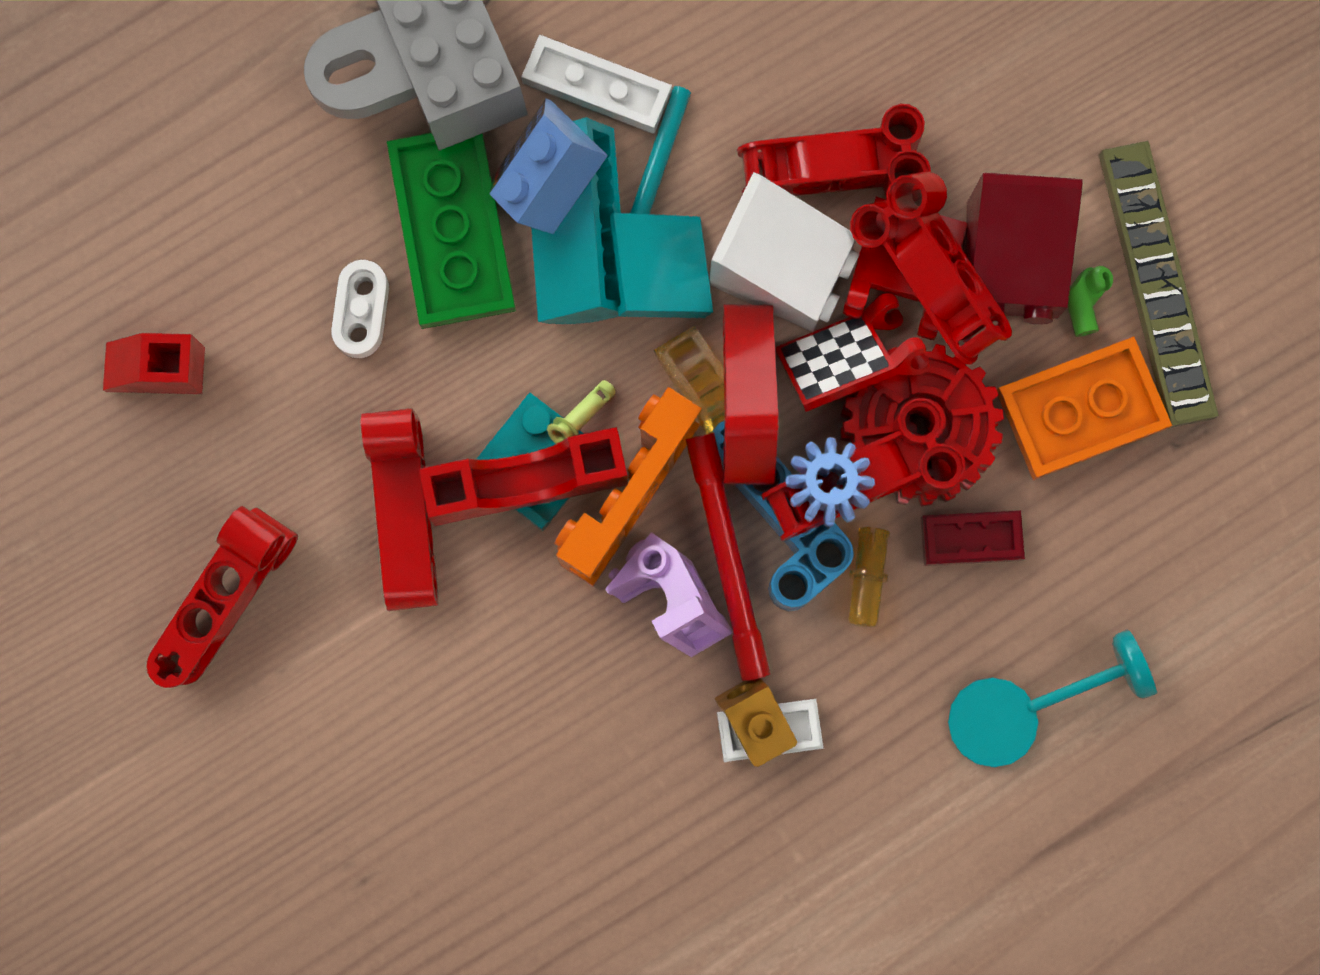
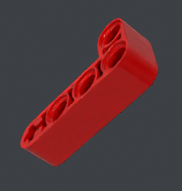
(749, 395)
(405, 535)

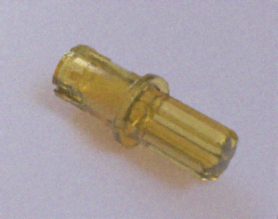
(868, 577)

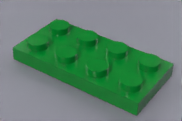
(450, 230)

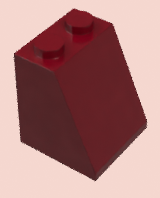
(1024, 241)

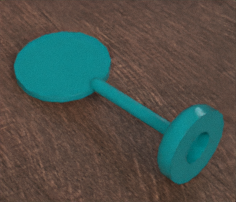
(998, 722)

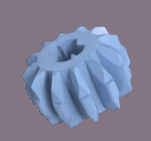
(823, 465)

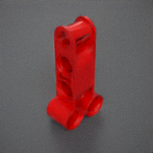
(841, 158)
(933, 264)
(894, 464)
(253, 547)

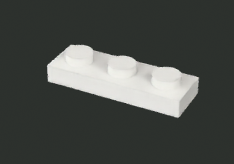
(596, 84)

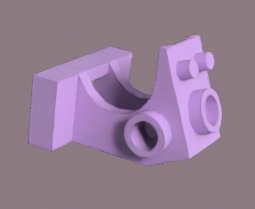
(690, 615)

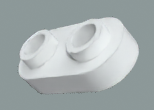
(359, 310)

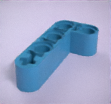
(804, 546)

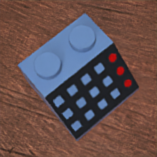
(546, 170)

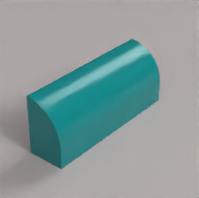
(577, 263)

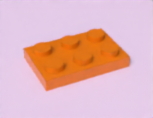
(1083, 408)

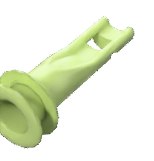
(581, 413)

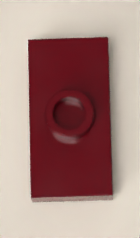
(972, 538)

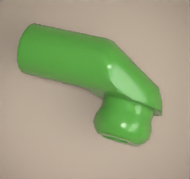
(1084, 295)

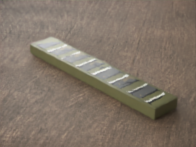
(1158, 284)

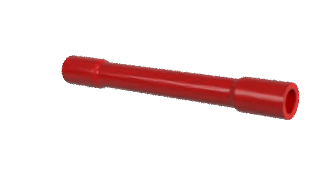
(746, 635)

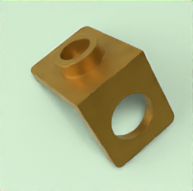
(757, 721)

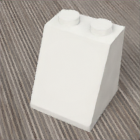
(783, 255)

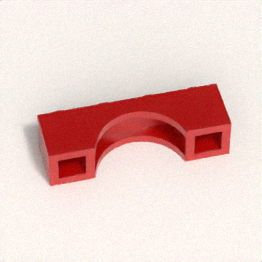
(493, 486)

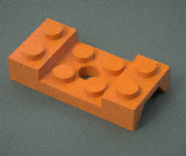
(588, 545)

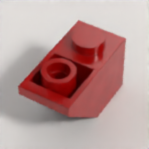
(154, 364)

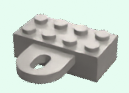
(423, 51)

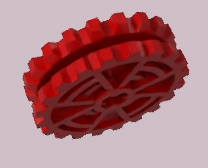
(966, 413)

